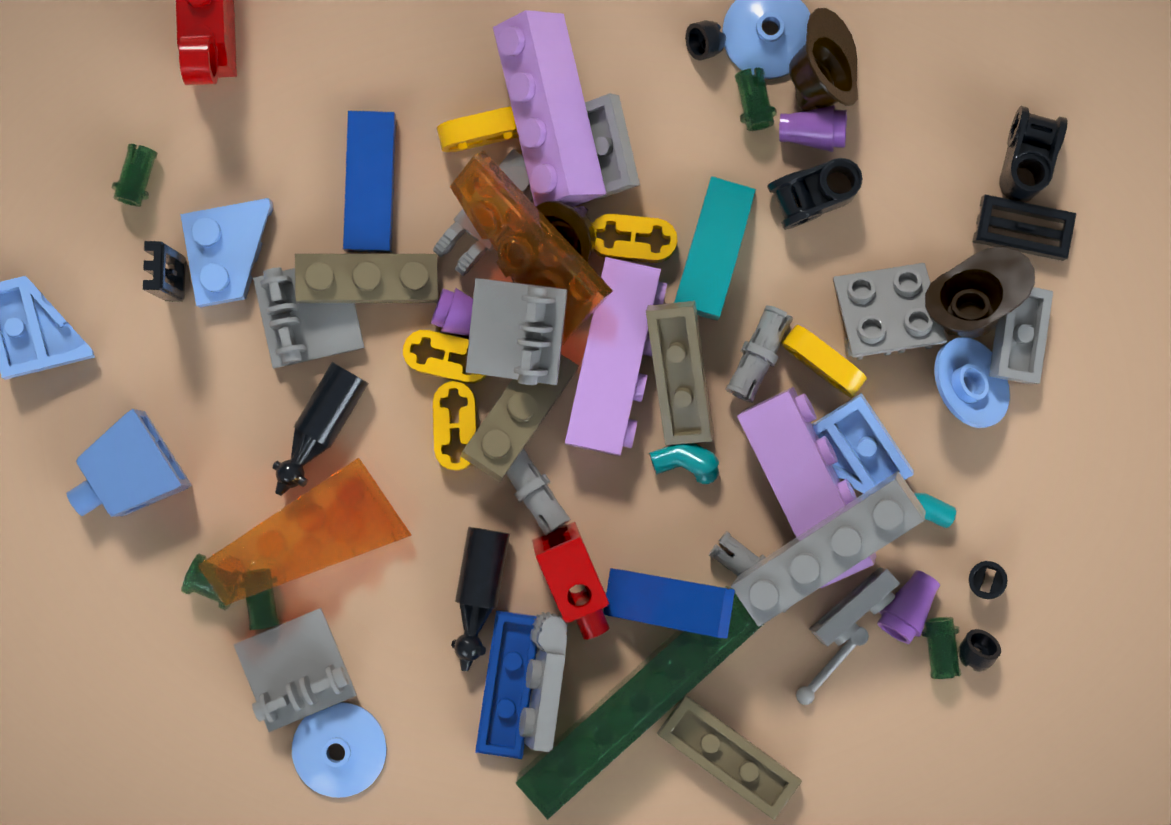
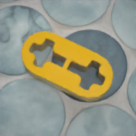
(477, 130)
(633, 227)
(824, 361)
(438, 367)
(443, 427)

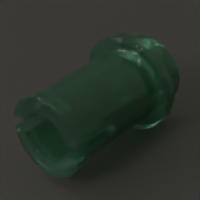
(755, 101)
(134, 175)
(262, 610)
(942, 647)

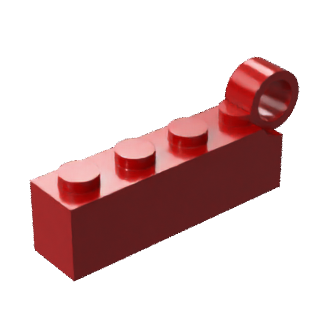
(206, 40)

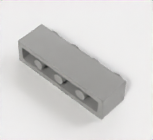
(829, 549)

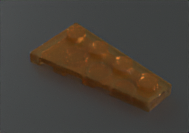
(526, 241)
(315, 531)

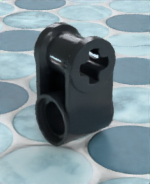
(1034, 146)
(812, 191)

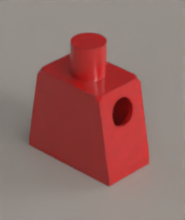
(568, 564)

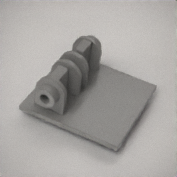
(886, 311)
(303, 330)
(516, 331)
(294, 670)

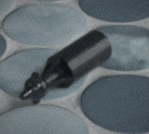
(319, 424)
(478, 588)

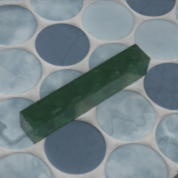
(628, 712)

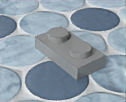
(612, 144)
(1022, 340)
(841, 620)

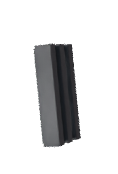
(985, 220)
(162, 276)

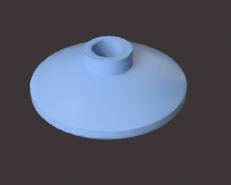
(752, 48)
(965, 383)
(363, 746)

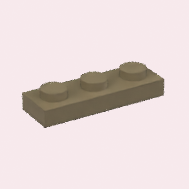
(366, 278)
(680, 373)
(514, 422)
(729, 757)

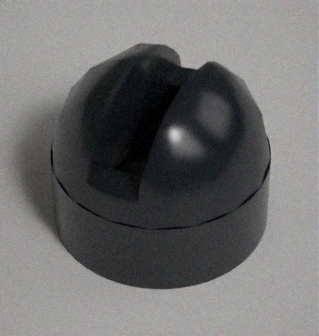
(704, 31)
(977, 578)
(989, 650)

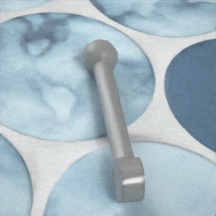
(805, 694)

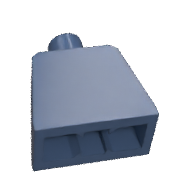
(127, 469)

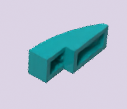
(715, 246)

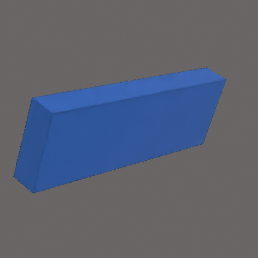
(369, 181)
(669, 602)
(506, 685)

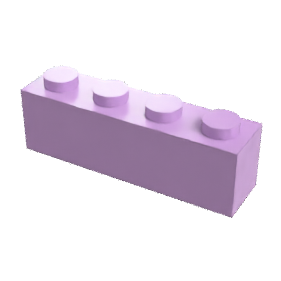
(549, 108)
(613, 359)
(798, 463)

